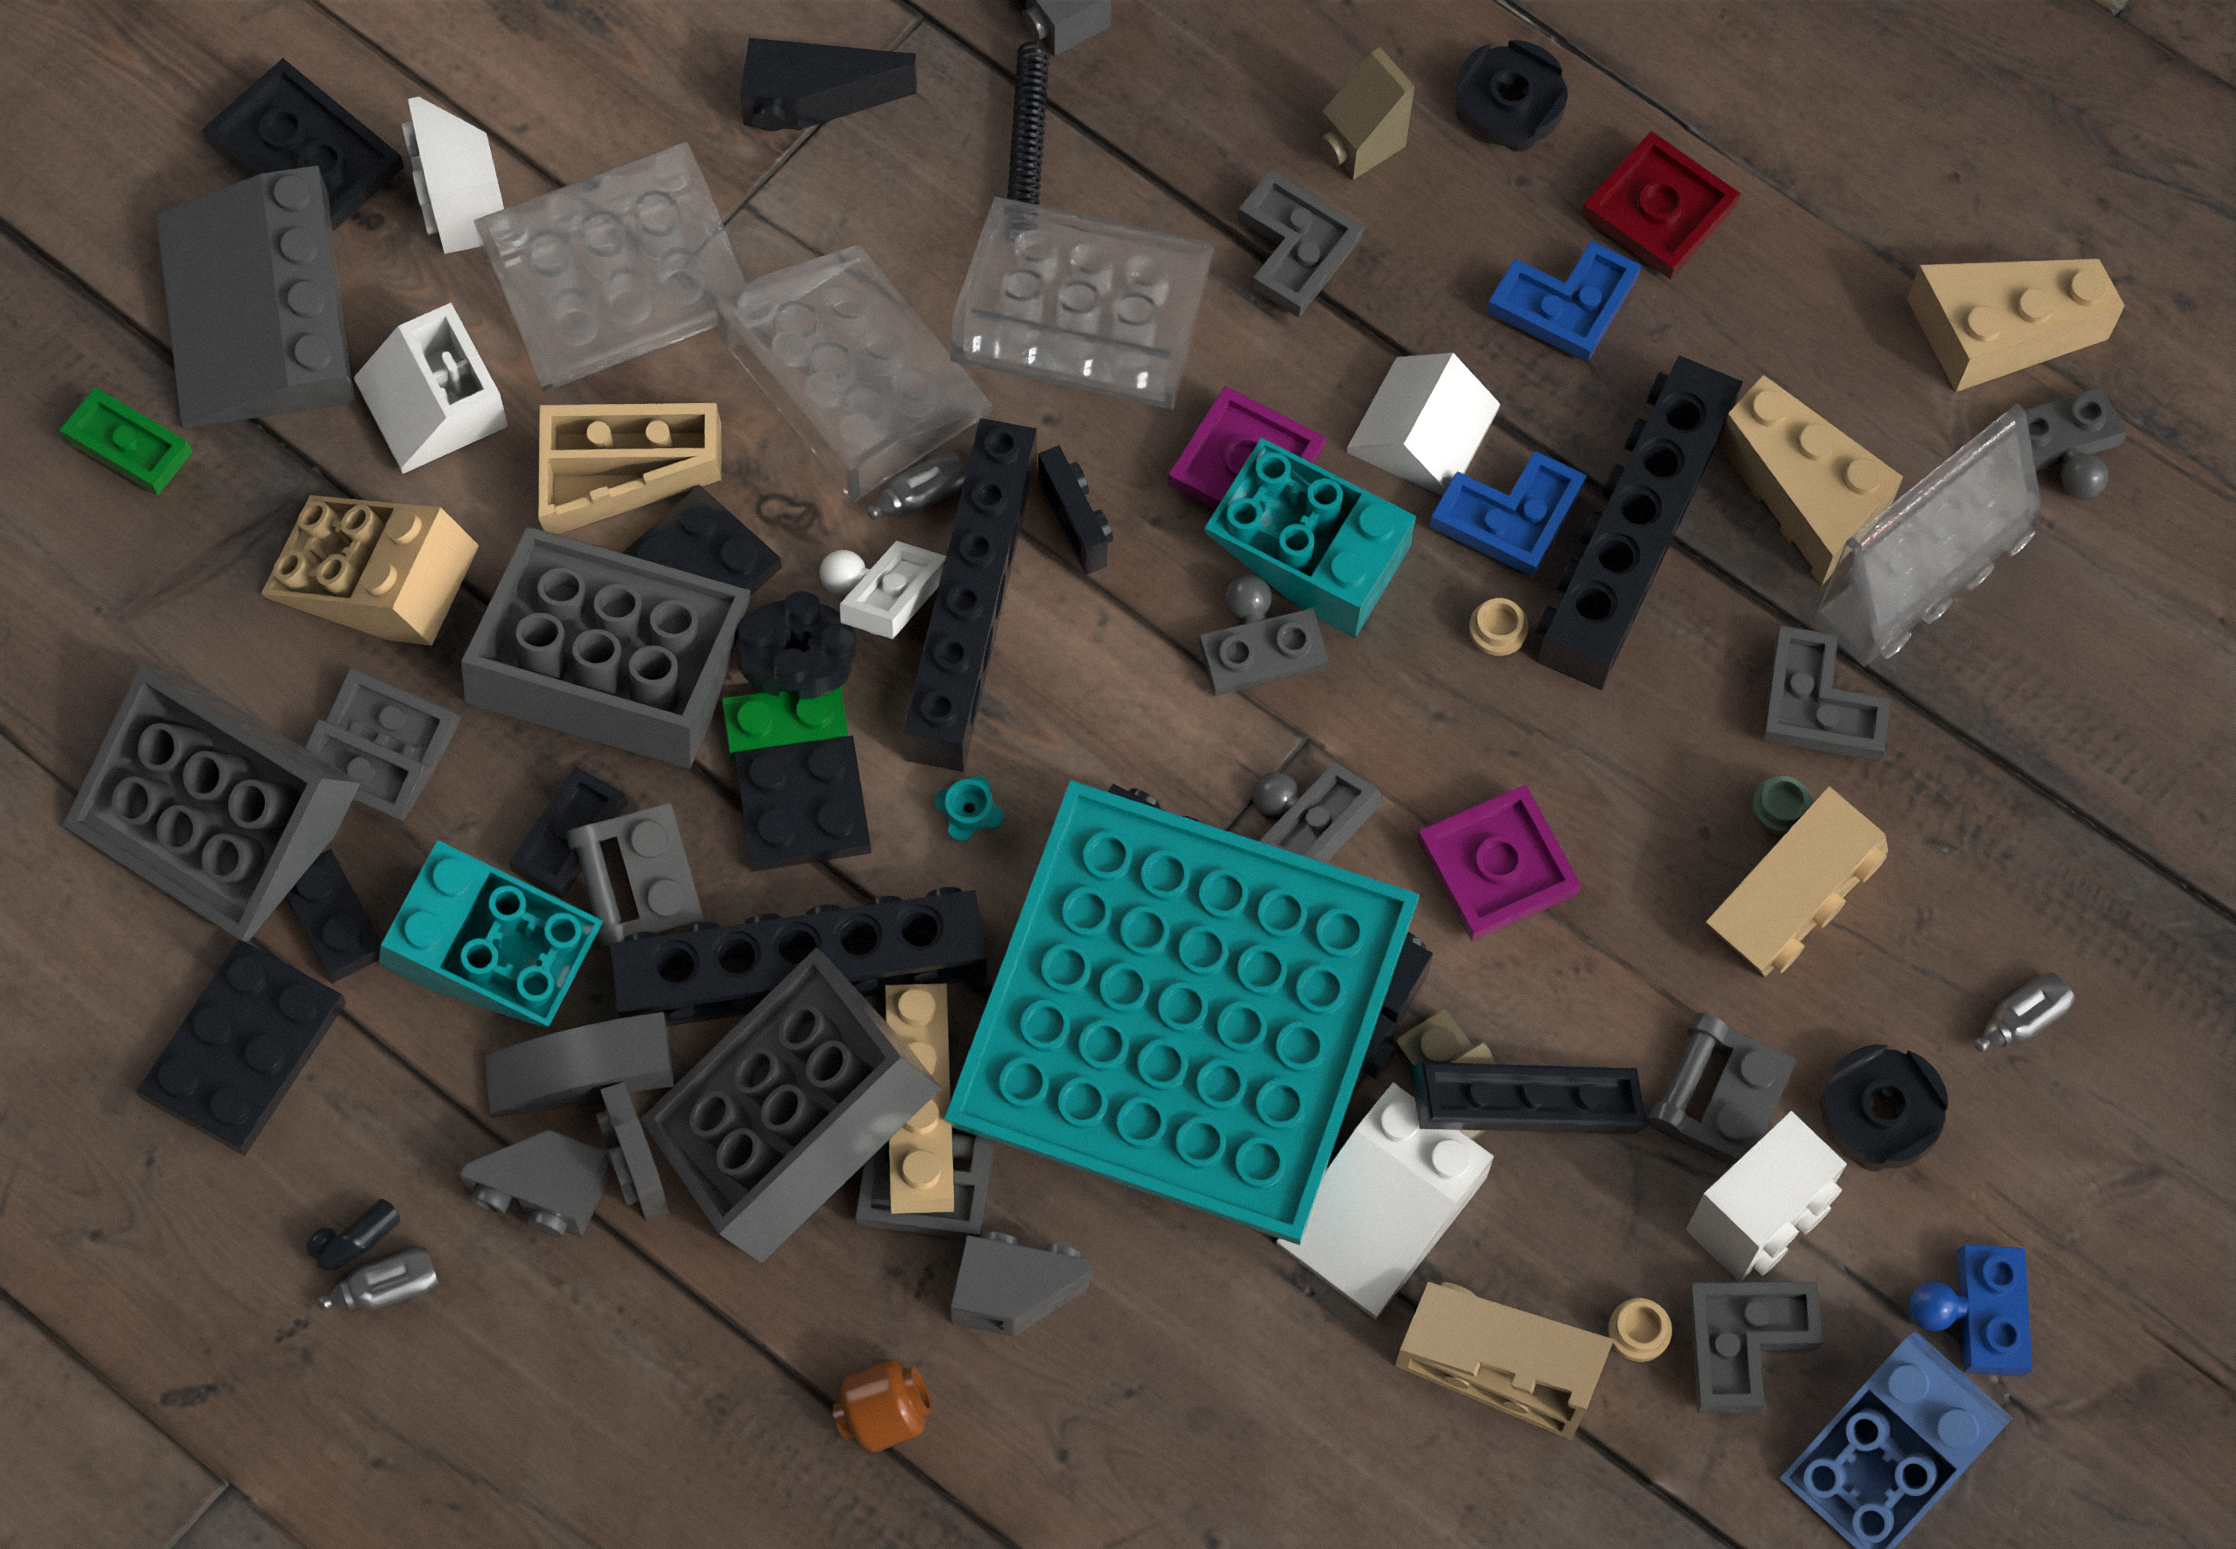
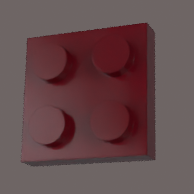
(1660, 204)

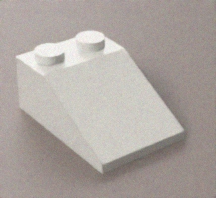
(1387, 1202)

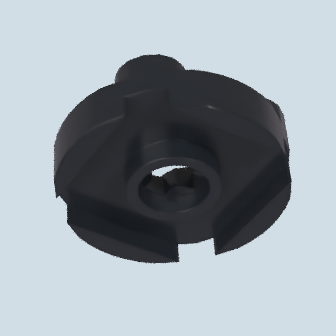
(1505, 121)
(801, 622)
(1874, 1139)

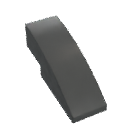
(577, 1063)

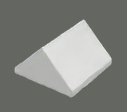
(1425, 421)

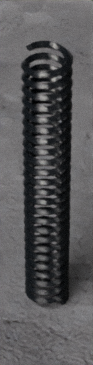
(1030, 128)

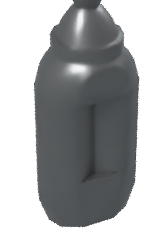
(921, 486)
(2027, 1012)
(383, 1282)

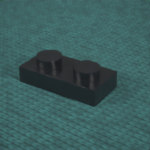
(1066, 491)
(545, 853)
(334, 918)

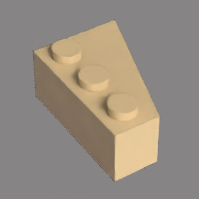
(2011, 314)
(621, 458)
(1806, 473)
(1800, 883)
(1504, 1357)

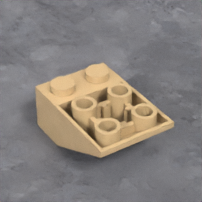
(373, 566)

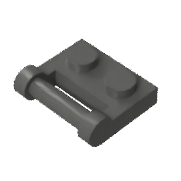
(654, 869)
(1742, 1097)
(969, 1194)

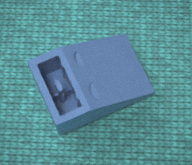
(1896, 1446)

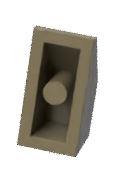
(1367, 116)

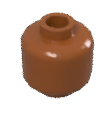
(882, 1405)

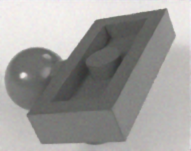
(2070, 433)
(1262, 647)
(1320, 818)

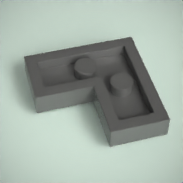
(1310, 240)
(1812, 714)
(633, 1158)
(1732, 1327)

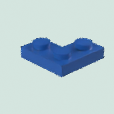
(1568, 313)
(1516, 526)

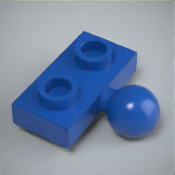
(1989, 1308)

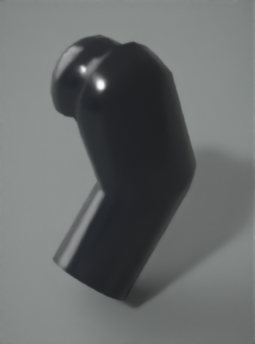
(362, 1234)

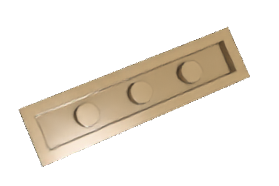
(923, 1147)

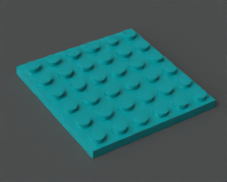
(1183, 1011)

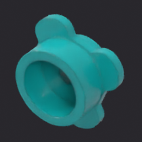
(965, 792)

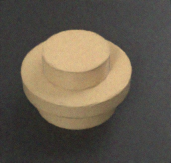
(1498, 627)
(1640, 1329)

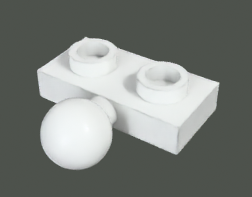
(886, 594)

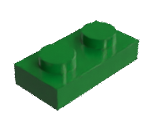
(126, 441)
(776, 721)

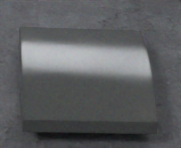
(383, 741)

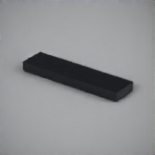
(1528, 1098)

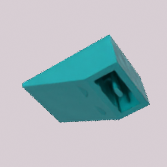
(1312, 535)
(487, 938)

